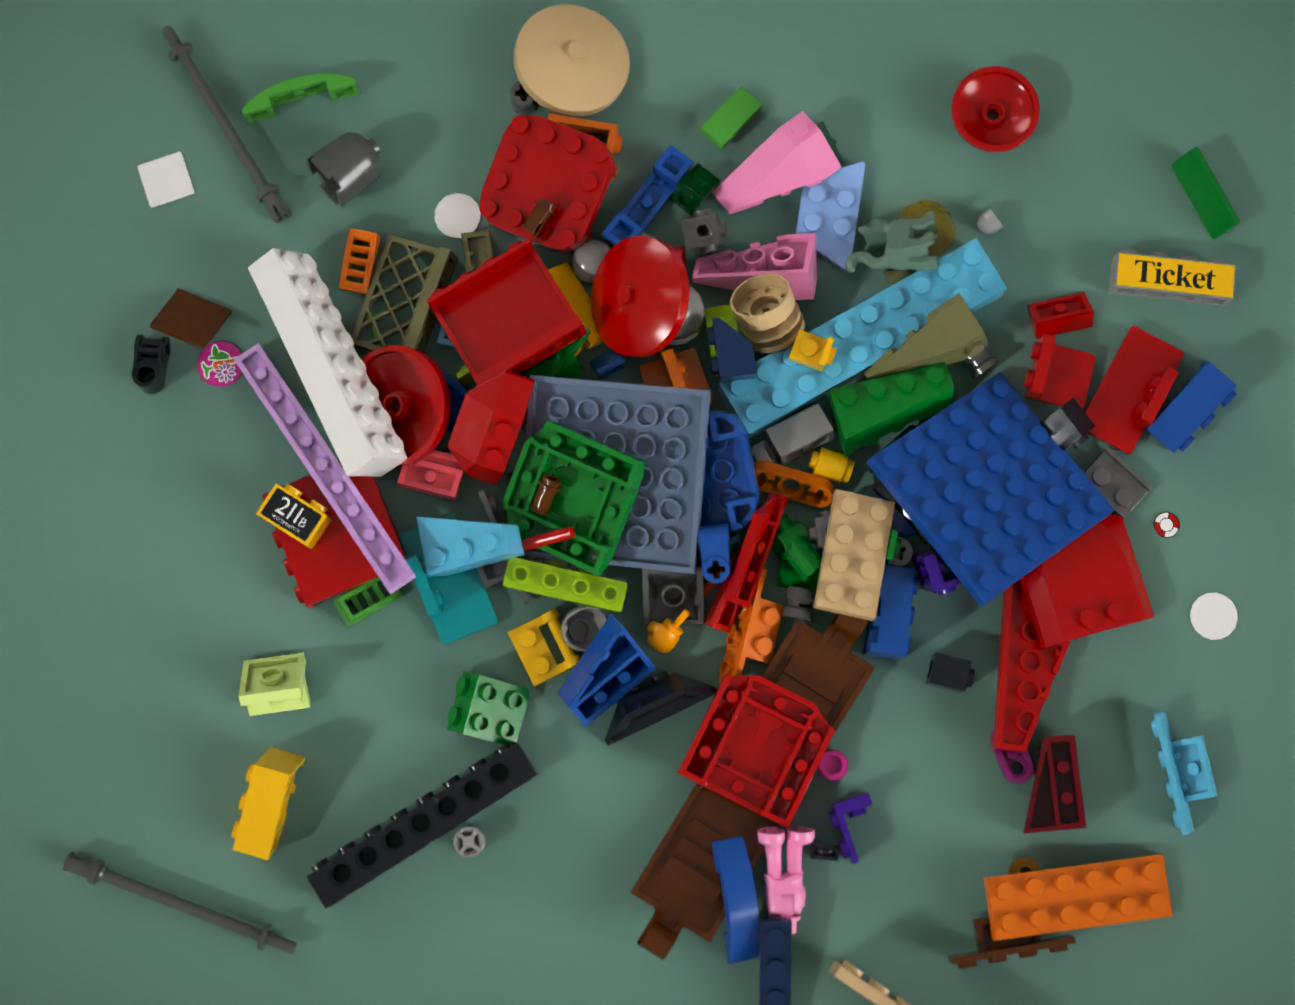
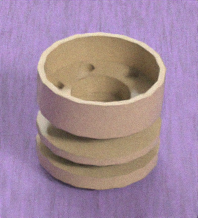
(767, 312)

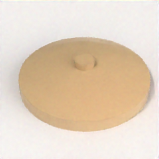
(571, 60)

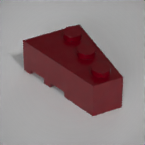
(1056, 788)

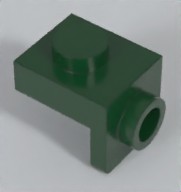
(694, 188)

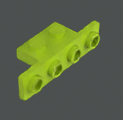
(565, 584)

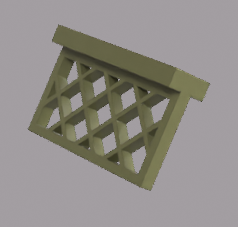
(423, 318)

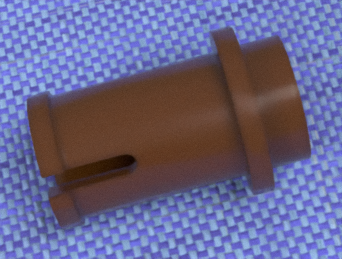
(539, 216)
(545, 494)

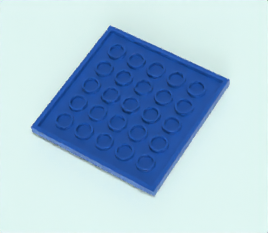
(990, 488)

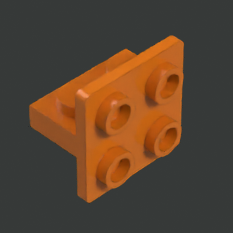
(676, 371)

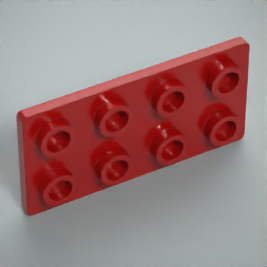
(1133, 389)

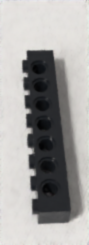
(332, 890)

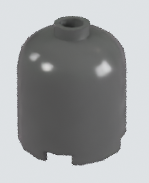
(346, 166)

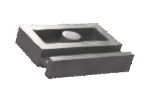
(1117, 482)

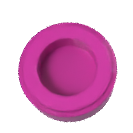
(833, 765)

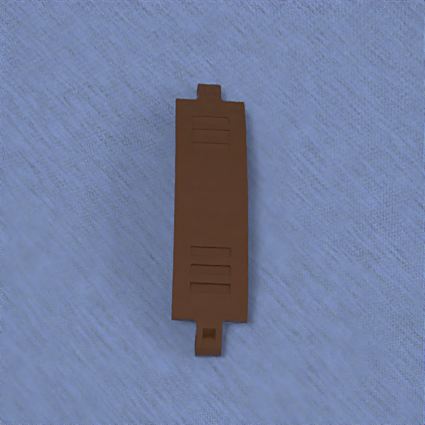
(681, 872)

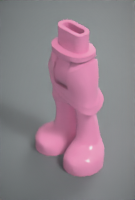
(785, 889)

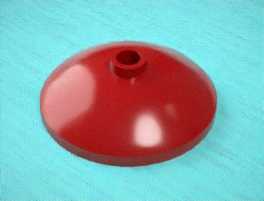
(1005, 95)

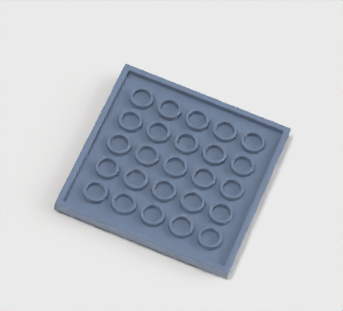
(657, 426)

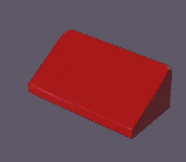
(1061, 315)

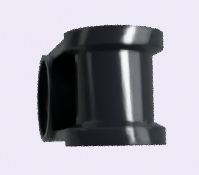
(150, 356)

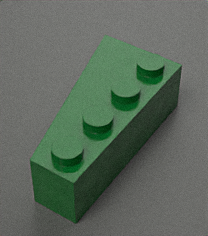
(888, 403)

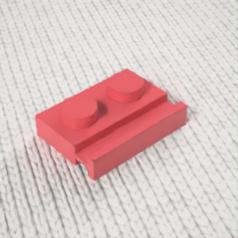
(434, 475)

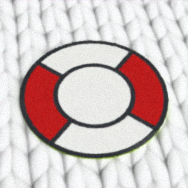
(1166, 524)

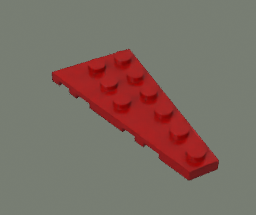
(1023, 674)

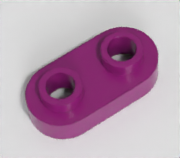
(1007, 758)

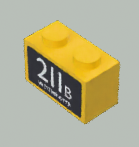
(293, 515)

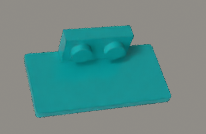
(453, 601)

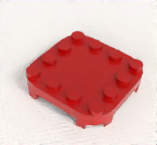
(552, 163)

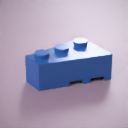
(1192, 407)
(889, 632)
(605, 672)

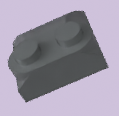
(670, 593)

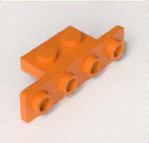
(752, 633)

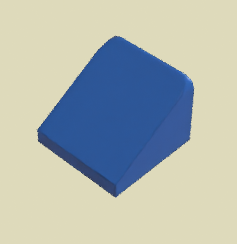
(607, 364)

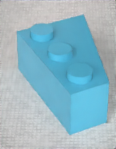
(463, 545)

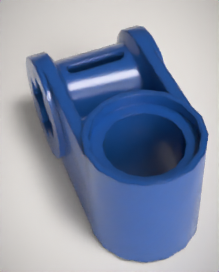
(715, 546)

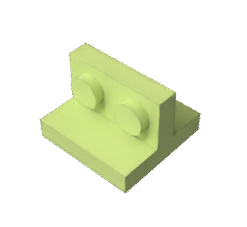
(274, 684)

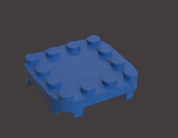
(730, 476)

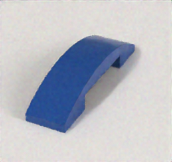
(650, 197)
(739, 899)

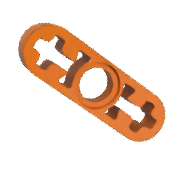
(803, 478)

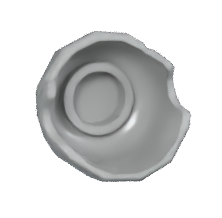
(587, 259)
(582, 626)

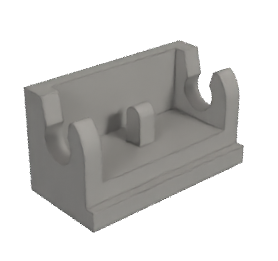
(800, 434)

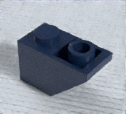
(733, 353)

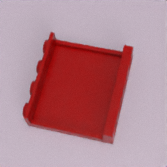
(506, 314)
(336, 559)

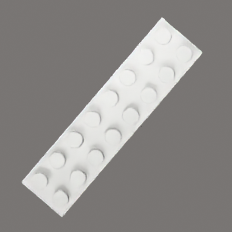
(328, 363)

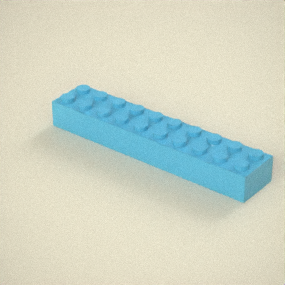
(861, 338)

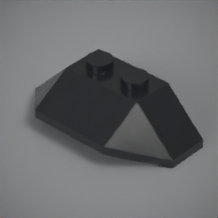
(655, 703)

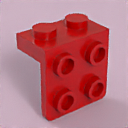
(1058, 373)

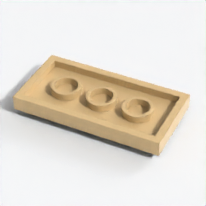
(854, 555)

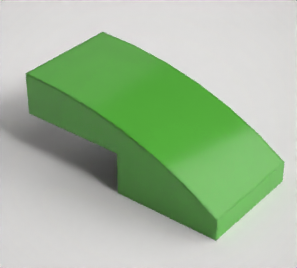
(731, 117)

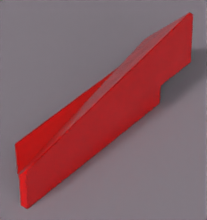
(747, 565)

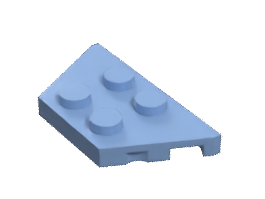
(832, 213)

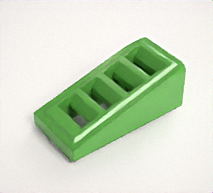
(345, 613)

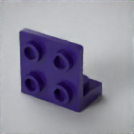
(931, 574)

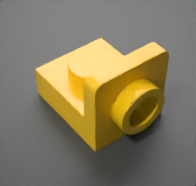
(812, 350)

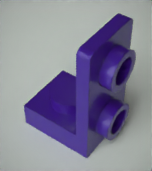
(854, 807)

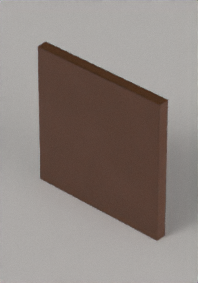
(190, 318)

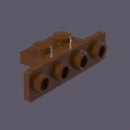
(997, 950)

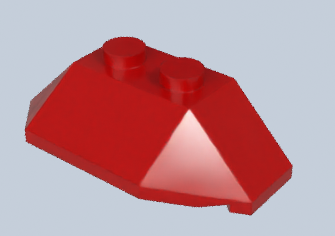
(490, 425)

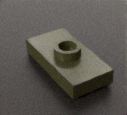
(477, 248)

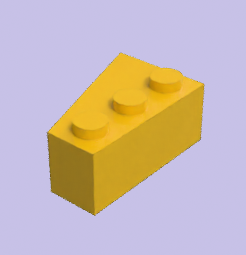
(265, 803)

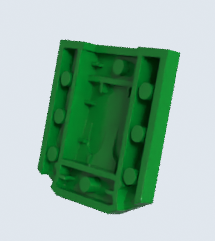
(593, 497)

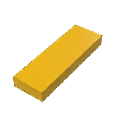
(577, 298)

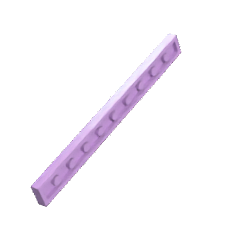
(325, 469)

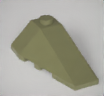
(947, 338)

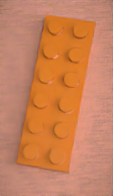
(1077, 897)

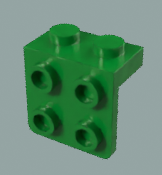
(488, 708)

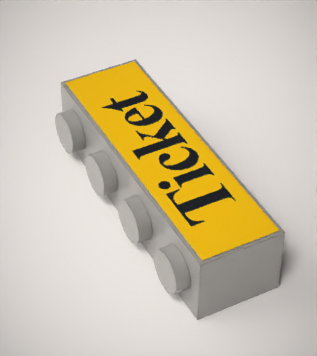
(1172, 278)

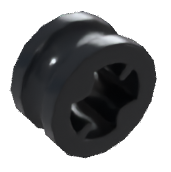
(824, 851)

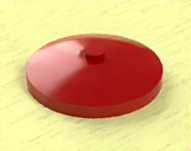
(640, 296)
(413, 395)

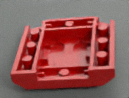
(1087, 586)
(758, 746)

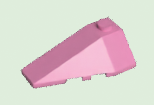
(785, 161)
(791, 256)

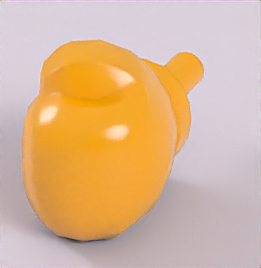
(665, 635)

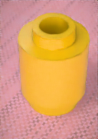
(831, 465)

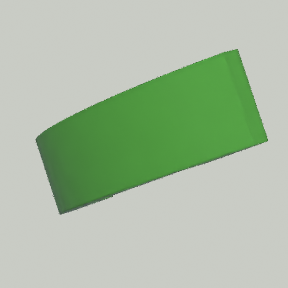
(262, 105)

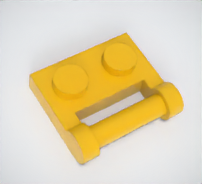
(535, 651)

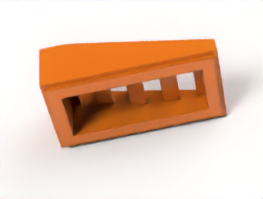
(363, 236)

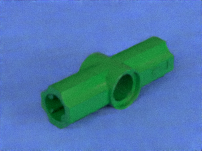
(793, 544)

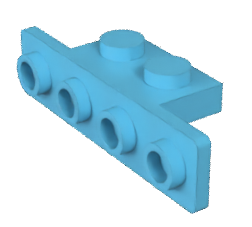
(1187, 771)

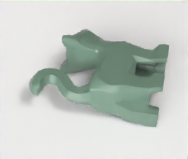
(905, 244)

